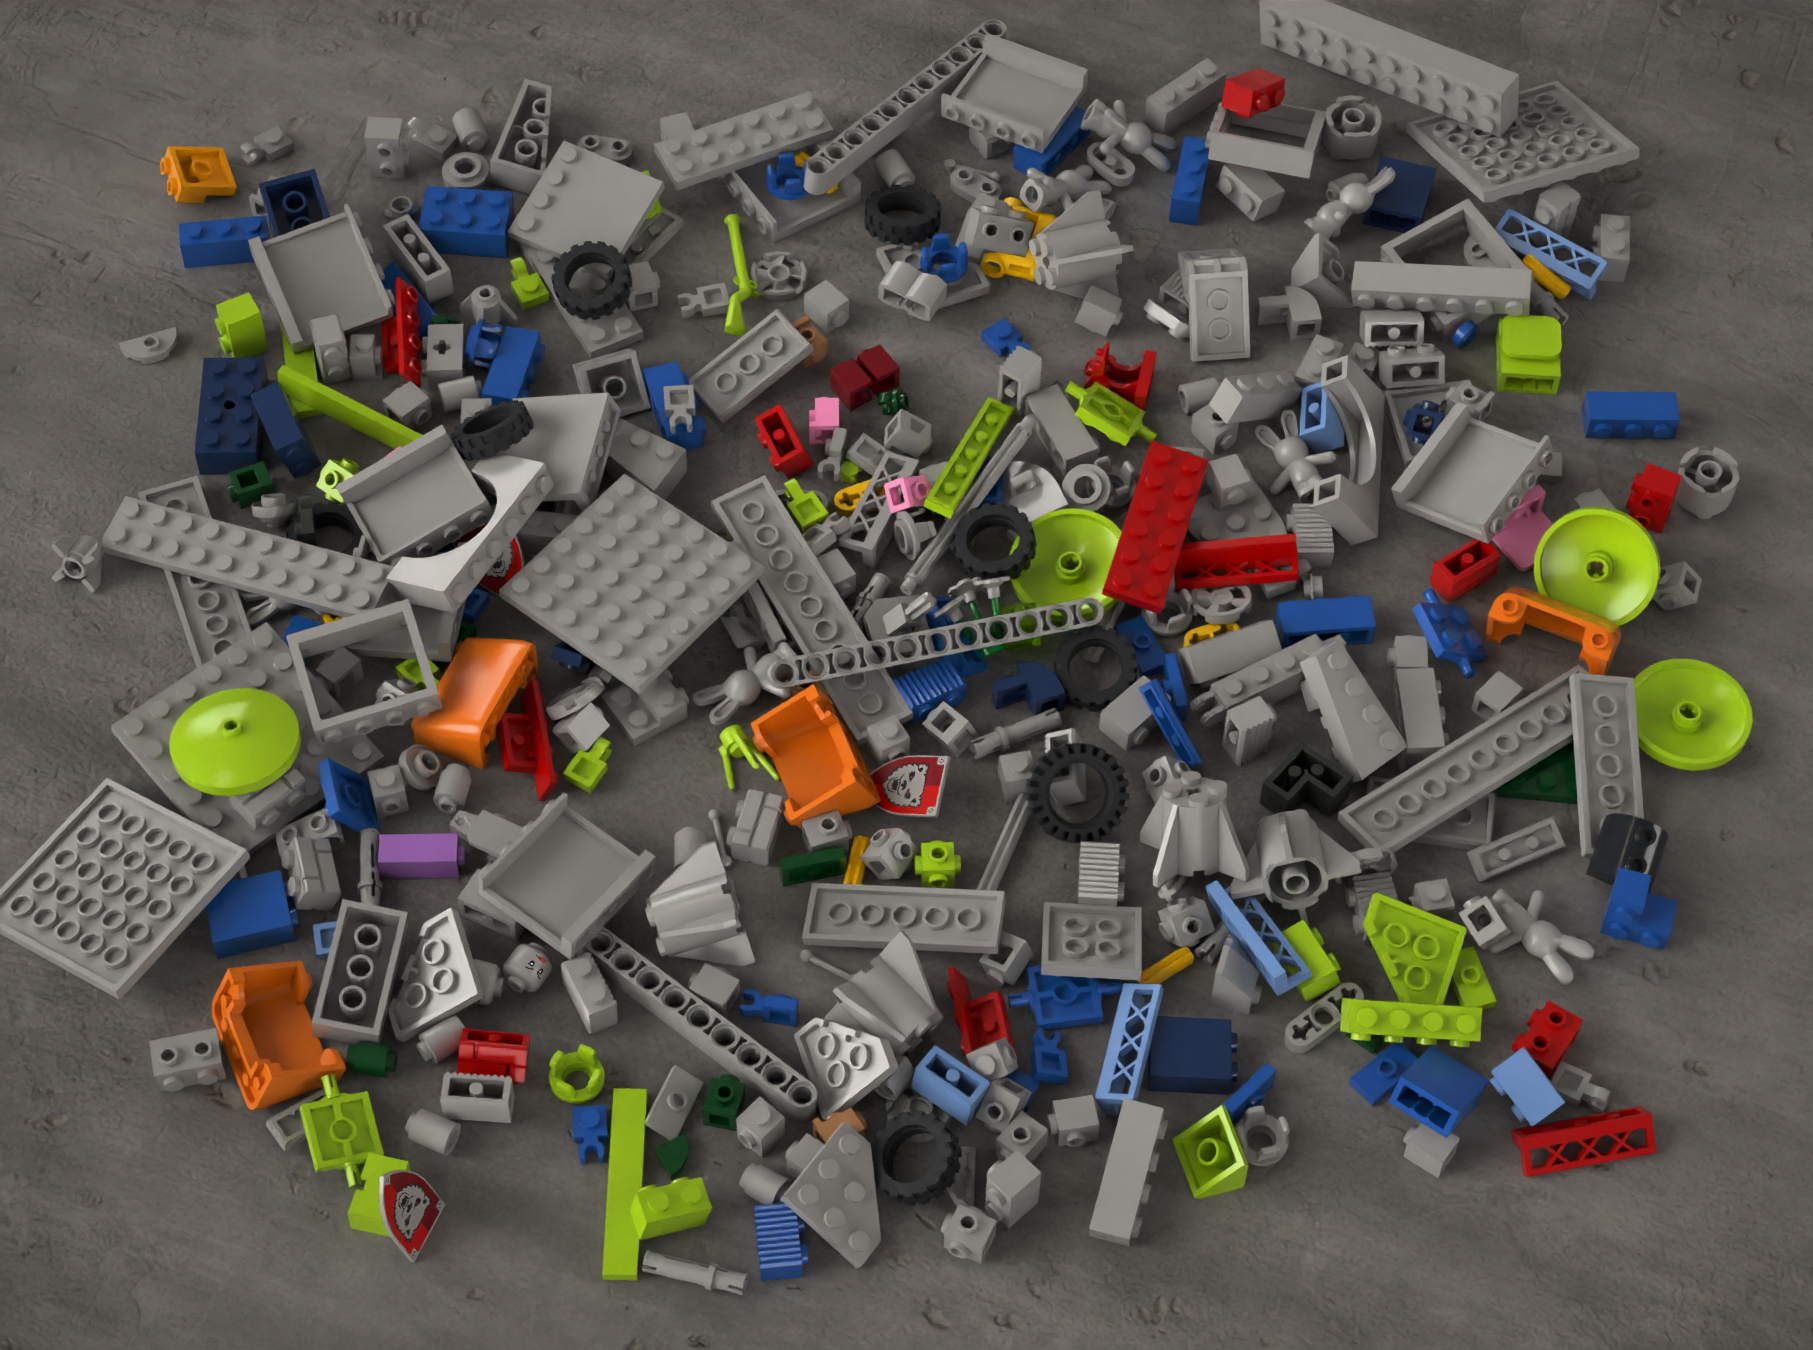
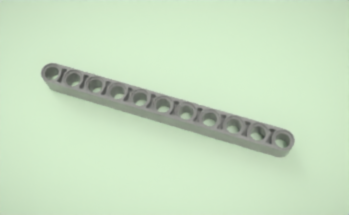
(896, 112)
(951, 642)
(709, 1036)

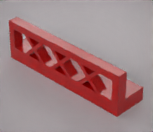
(1236, 557)
(1582, 1128)

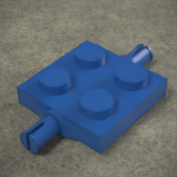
(1450, 633)
(1063, 999)

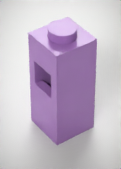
(420, 856)

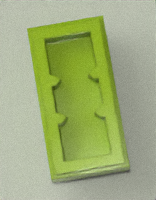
(1471, 981)

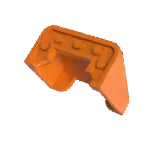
(1523, 606)
(475, 697)
(814, 757)
(270, 1033)

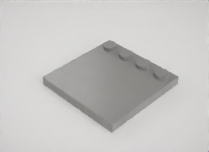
(583, 201)

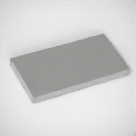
(750, 365)
(1464, 830)

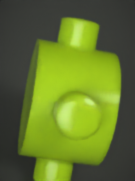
(849, 472)

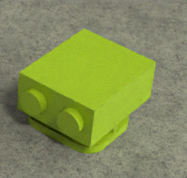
(1528, 354)

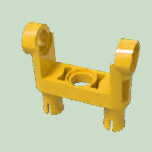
(1012, 264)

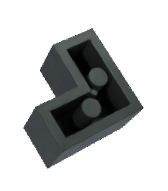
(1308, 778)

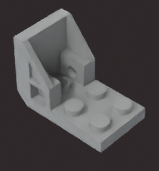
(1218, 303)

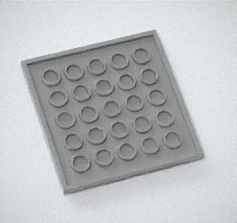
(1546, 144)
(632, 582)
(254, 662)
(115, 887)

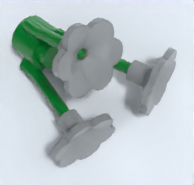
(965, 590)

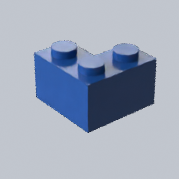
(1635, 913)

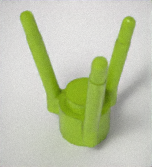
(738, 745)

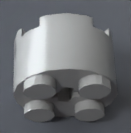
(1351, 128)
(1707, 481)

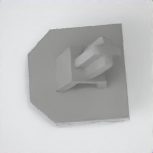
(898, 617)

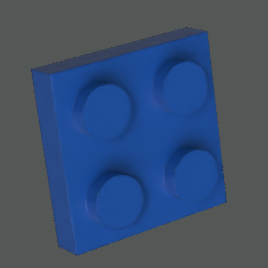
(347, 796)

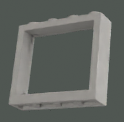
(1267, 154)
(1480, 229)
(353, 630)

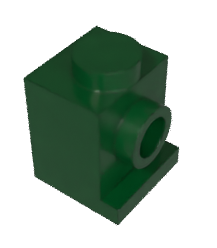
(249, 484)
(724, 1102)

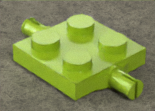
(1110, 413)
(341, 1131)

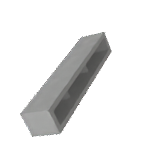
(1441, 288)

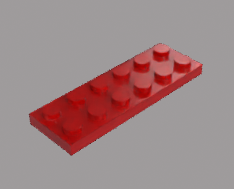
(1155, 527)

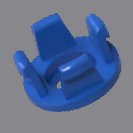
(788, 173)
(941, 251)
(482, 343)

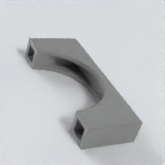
(1353, 503)
(449, 578)

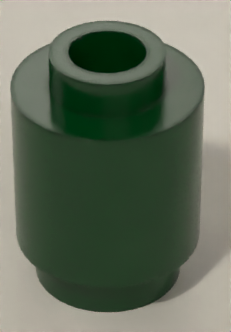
(371, 1059)

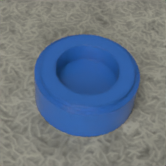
(1465, 334)

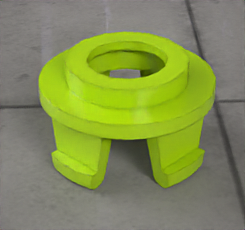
(582, 1060)

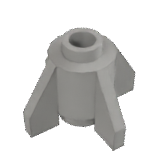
(487, 304)
(80, 559)

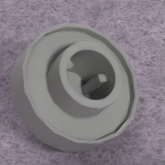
(274, 509)
(420, 767)

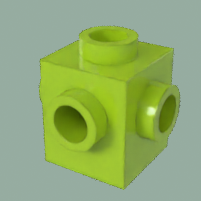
(333, 474)
(937, 864)

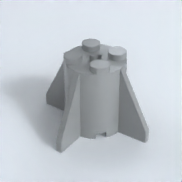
(1079, 250)
(1193, 830)
(1293, 862)
(699, 912)
(889, 998)

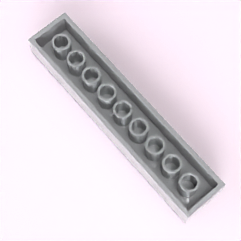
(1393, 61)

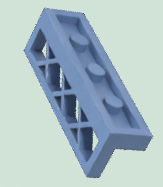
(1578, 281)
(1253, 941)
(1122, 1043)

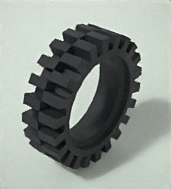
(1114, 787)

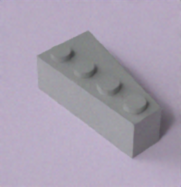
(522, 147)
(646, 459)
(1351, 712)
(1127, 1172)

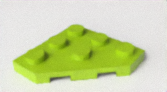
(1414, 948)

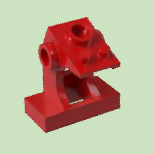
(1138, 376)

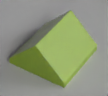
(1212, 1155)

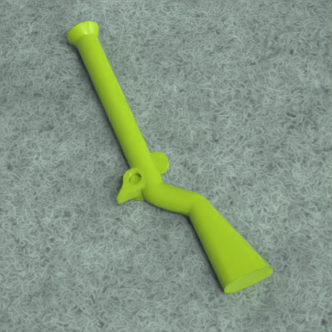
(735, 320)

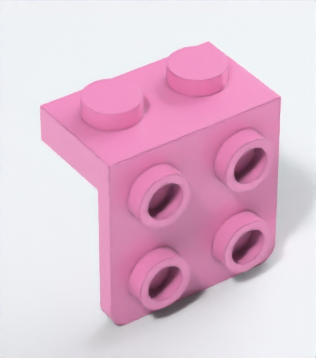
(1524, 530)

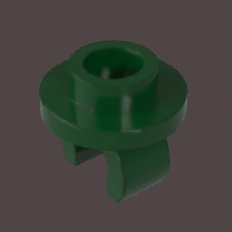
(893, 401)

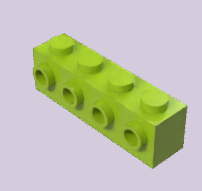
(1411, 1019)

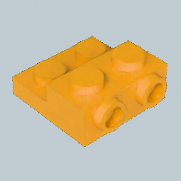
(197, 173)

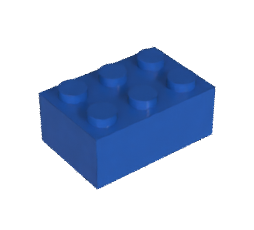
(467, 221)

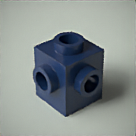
(1413, 421)

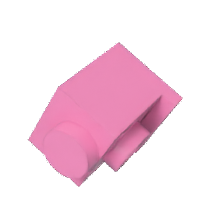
(823, 420)
(914, 492)

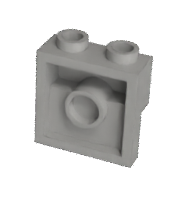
(649, 712)

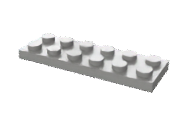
(743, 140)
(595, 336)
(1604, 752)
(930, 916)

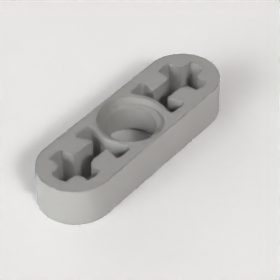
(1319, 1031)

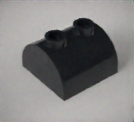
(1627, 844)

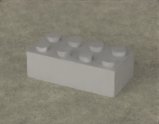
(360, 973)

